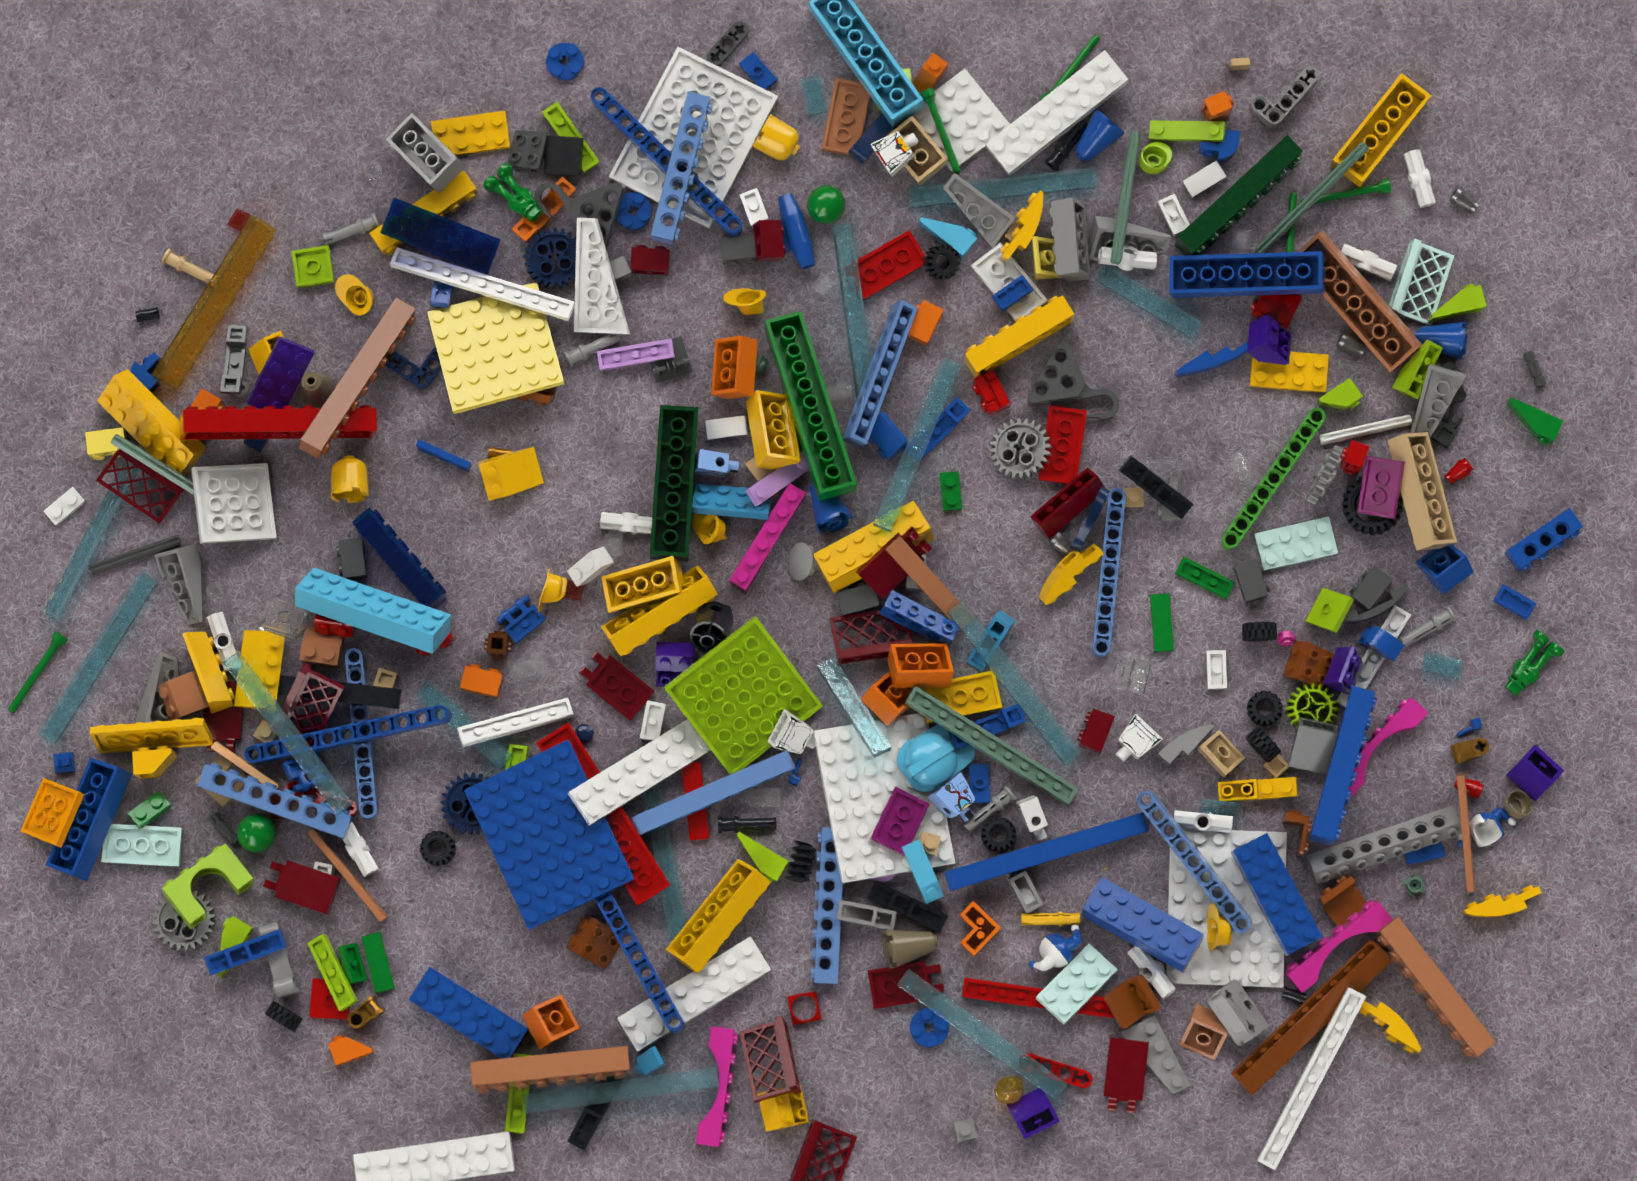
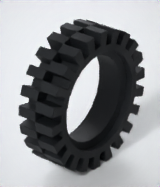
(1359, 524)

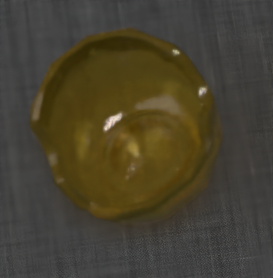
(1013, 1085)

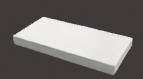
(1000, 273)

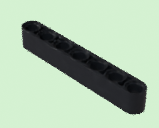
(351, 693)

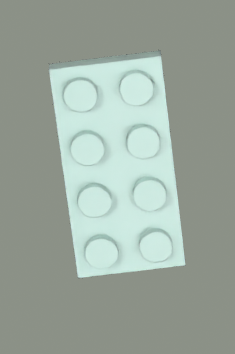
(1296, 543)
(143, 846)
(1076, 984)

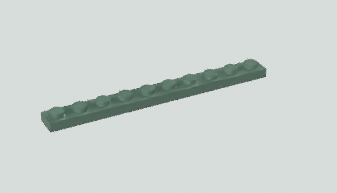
(991, 745)

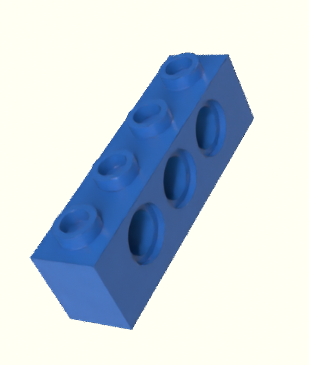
(1566, 520)
(919, 618)

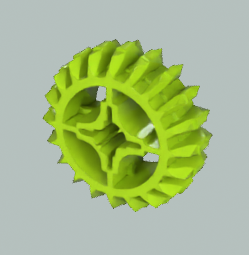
(1310, 701)

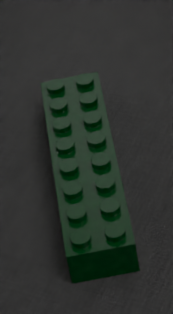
(1239, 197)
(674, 482)

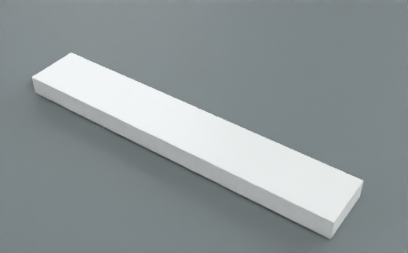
(1372, 660)
(515, 722)

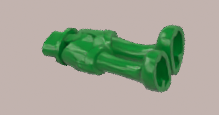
(521, 202)
(1524, 672)

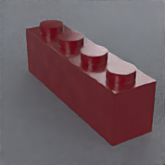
(1067, 503)

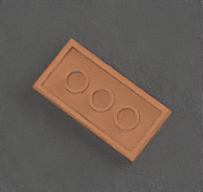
(845, 116)

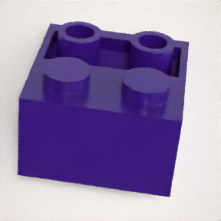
(1269, 341)
(672, 660)
(1343, 670)
(1535, 772)
(1033, 1113)

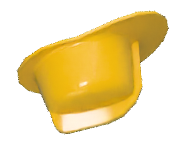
(354, 294)
(747, 300)
(709, 528)
(553, 590)
(1218, 928)

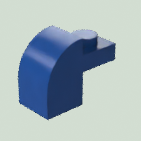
(1223, 150)
(143, 371)
(1381, 642)

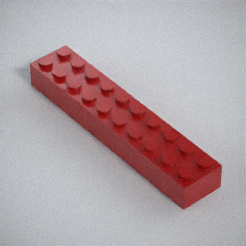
(266, 423)

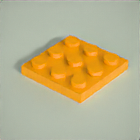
(52, 812)

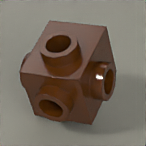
(495, 638)

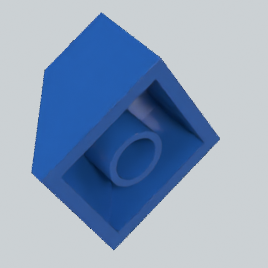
(887, 437)
(1445, 567)

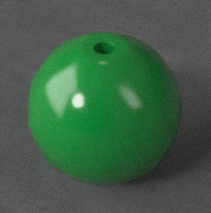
(826, 204)
(256, 832)

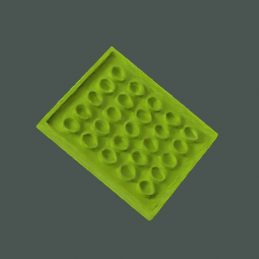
(740, 693)

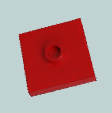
(322, 1003)

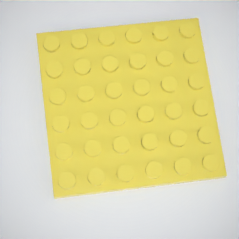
(493, 351)

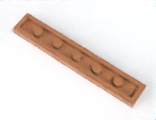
(922, 576)
(1465, 832)
(348, 875)

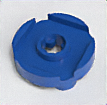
(573, 67)
(642, 216)
(918, 1030)

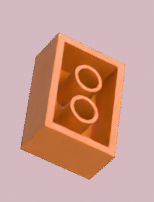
(734, 367)
(920, 665)

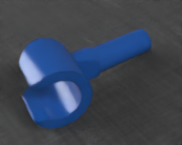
(1475, 725)
(794, 778)

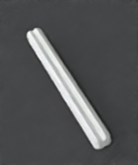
(1366, 429)

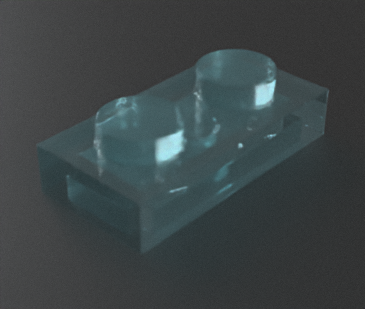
(814, 95)
(1442, 665)
(1211, 806)

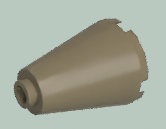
(315, 388)
(907, 946)

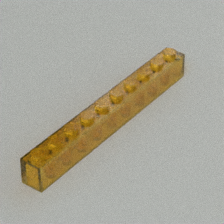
(213, 302)

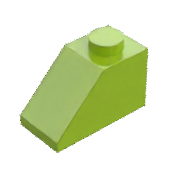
(1342, 397)

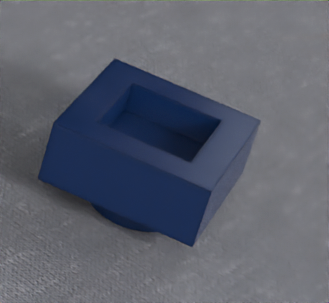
(256, 444)

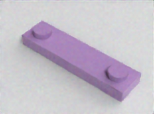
(636, 354)
(776, 481)

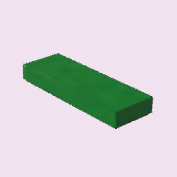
(1204, 578)
(1161, 622)
(378, 962)

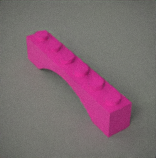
(767, 537)
(1405, 719)
(1306, 970)
(710, 1128)

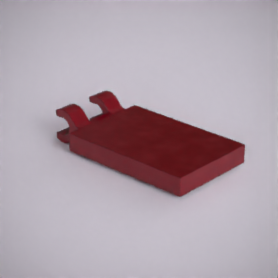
(883, 572)
(617, 685)
(225, 724)
(304, 886)
(884, 983)
(1125, 1072)

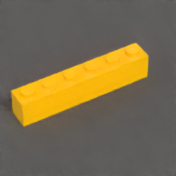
(449, 199)

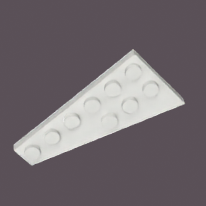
(596, 293)

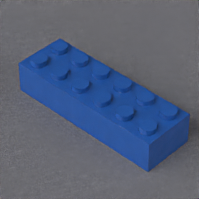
(102, 790)
(1276, 894)
(1142, 924)
(469, 1014)

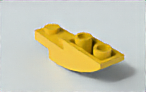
(1028, 221)
(1062, 576)
(1257, 789)
(1495, 907)
(1396, 1027)

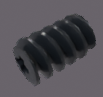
(801, 862)

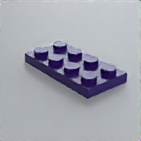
(280, 375)

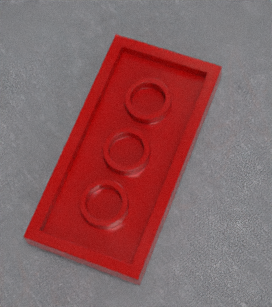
(889, 264)
(1066, 431)

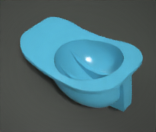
(932, 759)

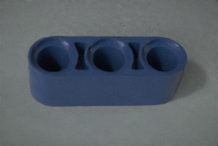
(862, 149)

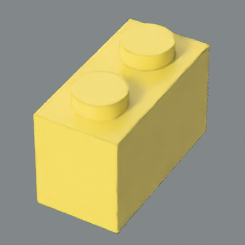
(100, 444)

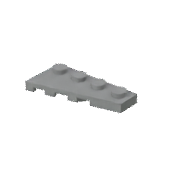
(979, 209)
(1436, 397)
(1160, 1054)

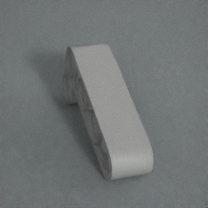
(1288, 95)
(280, 963)

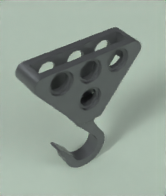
(597, 199)
(1069, 371)

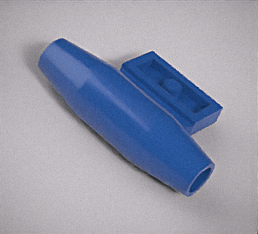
(796, 233)

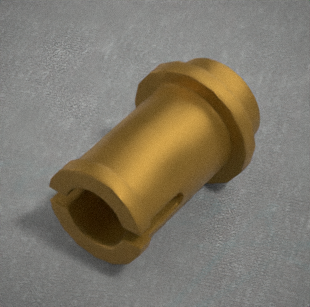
(493, 452)

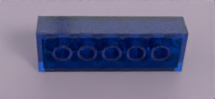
(440, 236)
(396, 556)

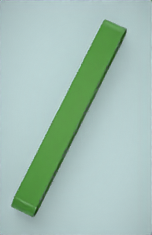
(1279, 472)

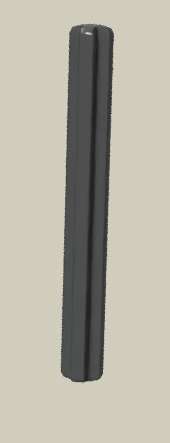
(134, 555)

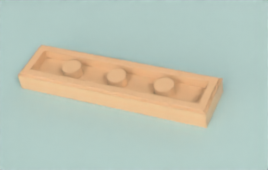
(242, 763)

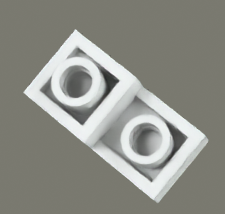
(1204, 178)
(726, 427)

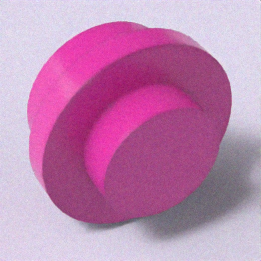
(1285, 638)

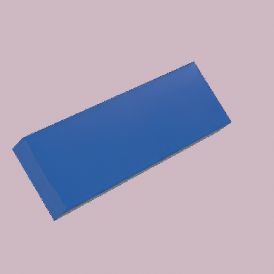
(443, 455)

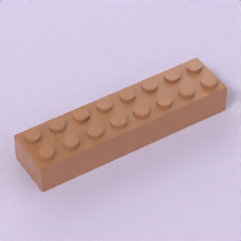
(1363, 307)
(1435, 988)
(550, 1068)

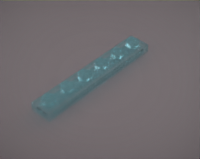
(1148, 301)
(854, 708)
(491, 749)

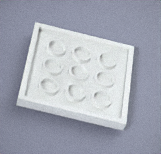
(966, 116)
(233, 503)

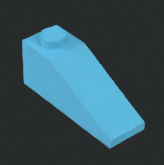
(950, 235)
(922, 871)

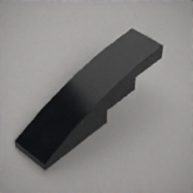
(1156, 487)
(907, 906)
(589, 1121)

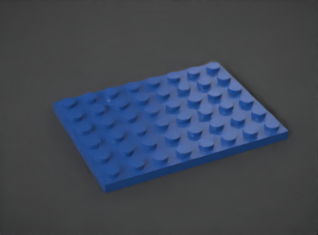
(543, 840)

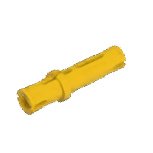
(1051, 919)

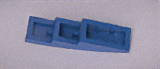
(1207, 362)
(244, 952)

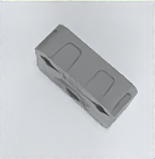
(1237, 1012)

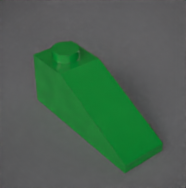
(1539, 423)

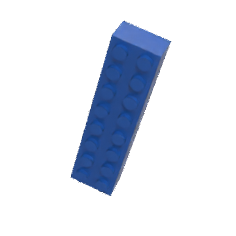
(1247, 274)
(1342, 764)

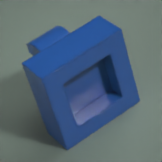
(64, 762)

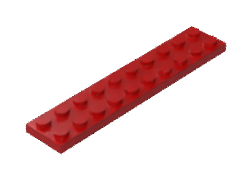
(647, 873)

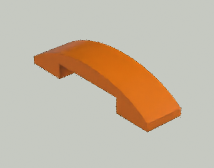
(526, 229)

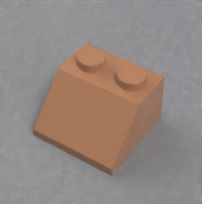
(321, 649)
(183, 696)
(1204, 1033)

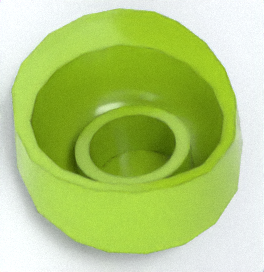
(1159, 152)

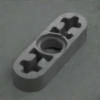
(732, 30)

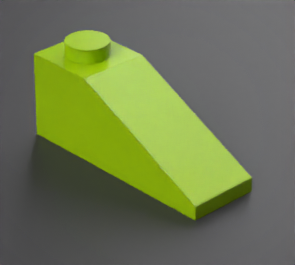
(1465, 302)
(1413, 374)
(766, 861)
(234, 933)

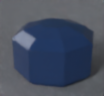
(584, 733)

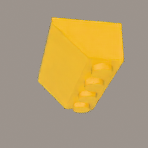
(772, 430)
(642, 583)
(264, 655)
(208, 670)

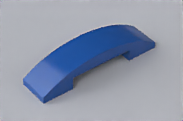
(948, 420)
(995, 723)

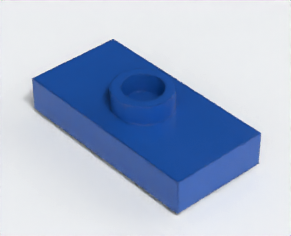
(758, 71)
(1012, 293)
(441, 295)
(1514, 602)
(979, 783)
(1424, 854)

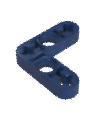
(416, 371)
(1090, 519)

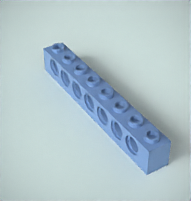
(693, 103)
(879, 373)
(208, 782)
(830, 975)

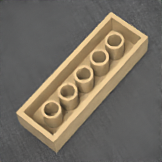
(1423, 492)

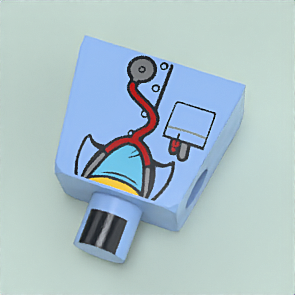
(706, 463)
(954, 798)

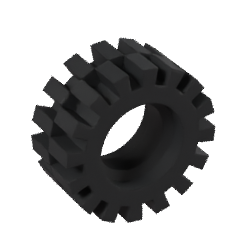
(951, 258)
(1259, 631)
(1276, 708)
(1263, 744)
(998, 822)
(429, 840)
(283, 1016)

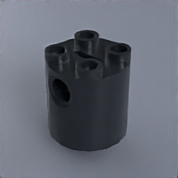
(711, 626)

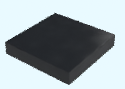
(563, 155)

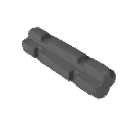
(1534, 369)
(224, 829)

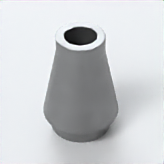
(1463, 200)
(1350, 344)
(1061, 543)

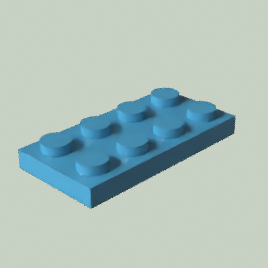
(727, 502)

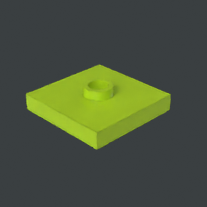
(312, 266)
(1329, 610)

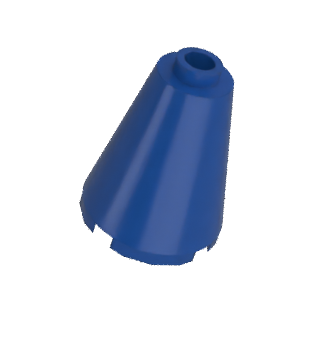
(1097, 136)
(1448, 336)
(829, 513)

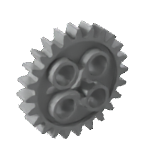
(1004, 446)
(1324, 474)
(168, 913)

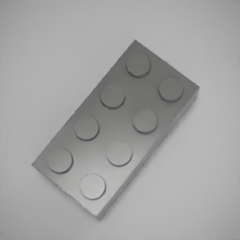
(425, 153)
(1070, 240)

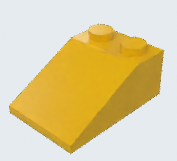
(510, 473)

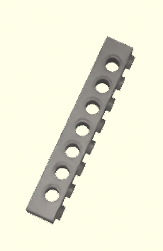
(1384, 844)

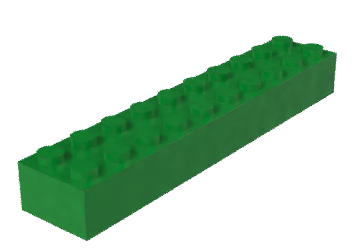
(810, 406)

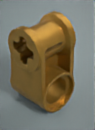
(1466, 750)
(366, 1012)

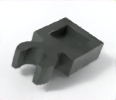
(1446, 433)

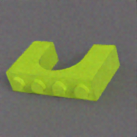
(219, 862)

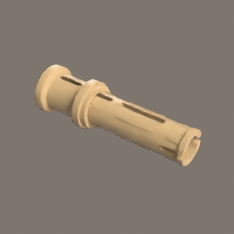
(182, 264)

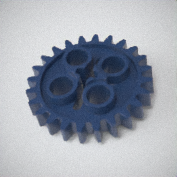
(538, 262)
(457, 794)

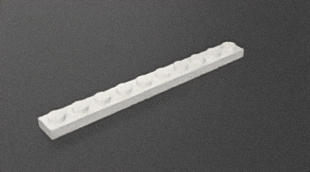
(482, 284)
(1311, 1078)

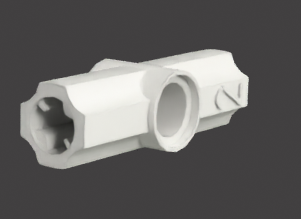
(1419, 178)
(1130, 258)
(1369, 262)
(626, 523)
(220, 629)
(1216, 823)
(359, 851)
(1153, 971)

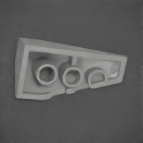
(1136, 236)
(183, 572)
(152, 704)

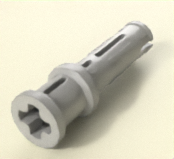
(361, 226)
(583, 352)
(1436, 622)
(999, 805)

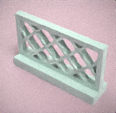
(1407, 273)

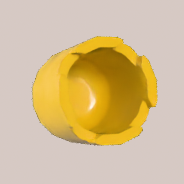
(777, 139)
(349, 480)

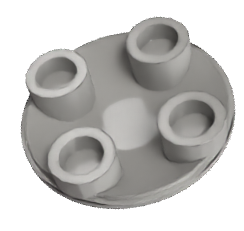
(801, 561)

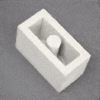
(590, 566)

